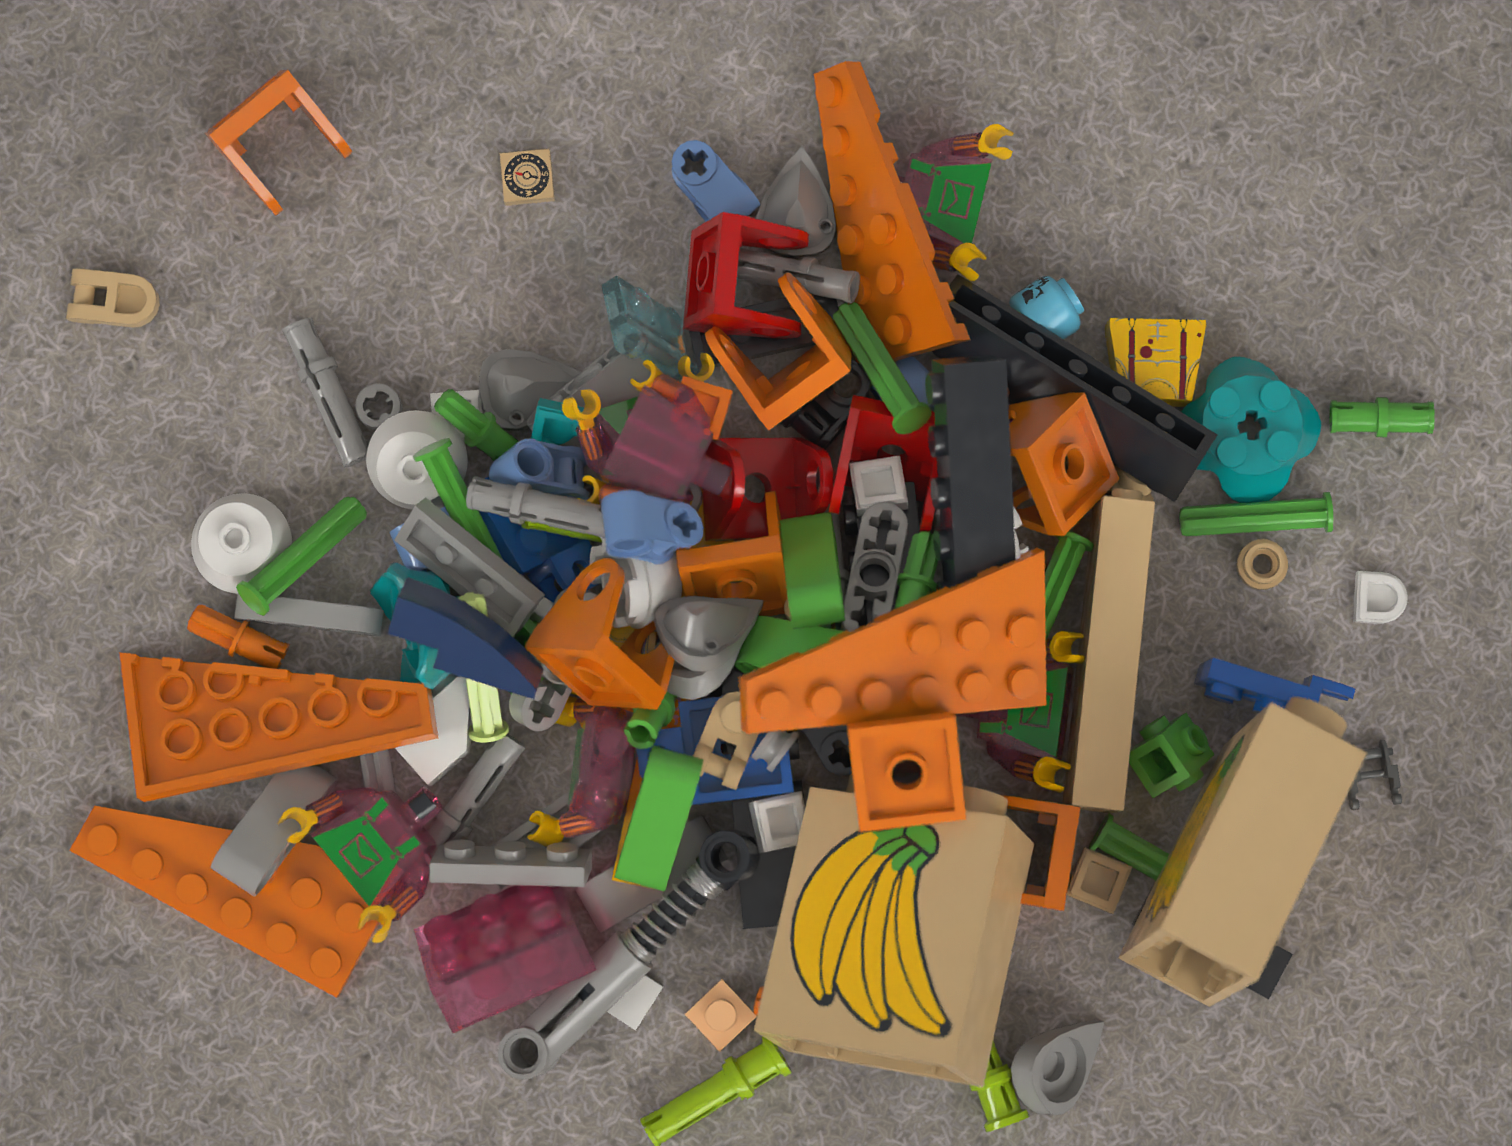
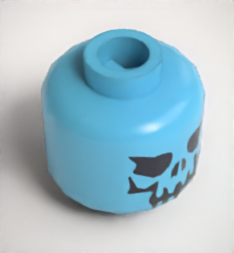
(1050, 305)

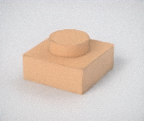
(720, 1015)

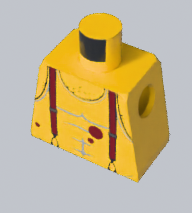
(1157, 355)

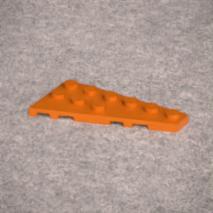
(880, 222)
(939, 654)
(236, 722)
(298, 920)

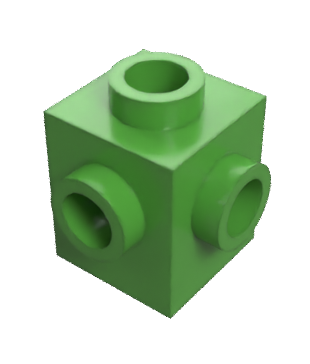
(1170, 754)

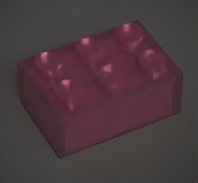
(502, 952)

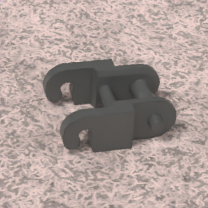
(1388, 771)

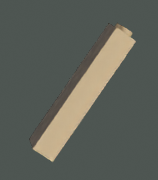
(1111, 649)

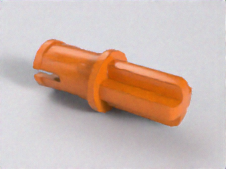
(237, 637)

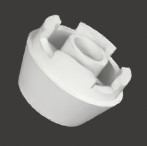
(392, 452)
(238, 539)
(644, 587)

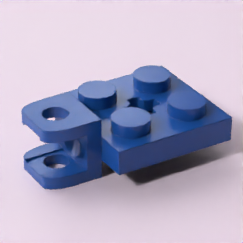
(542, 552)
(1232, 682)
(756, 778)

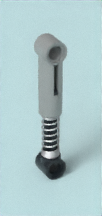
(624, 959)

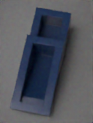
(465, 639)

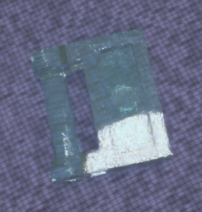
(644, 327)

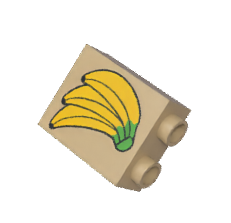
(1245, 851)
(897, 938)

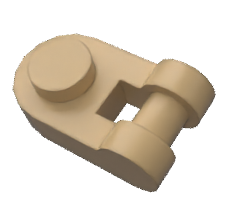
(128, 303)
(725, 725)

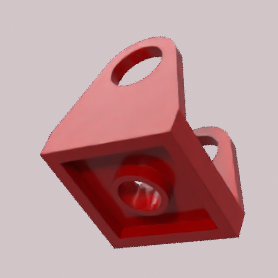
(714, 275)
(870, 429)
(783, 467)

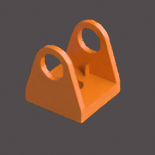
(277, 89)
(800, 380)
(1040, 440)
(753, 561)
(578, 649)
(883, 743)
(1065, 824)

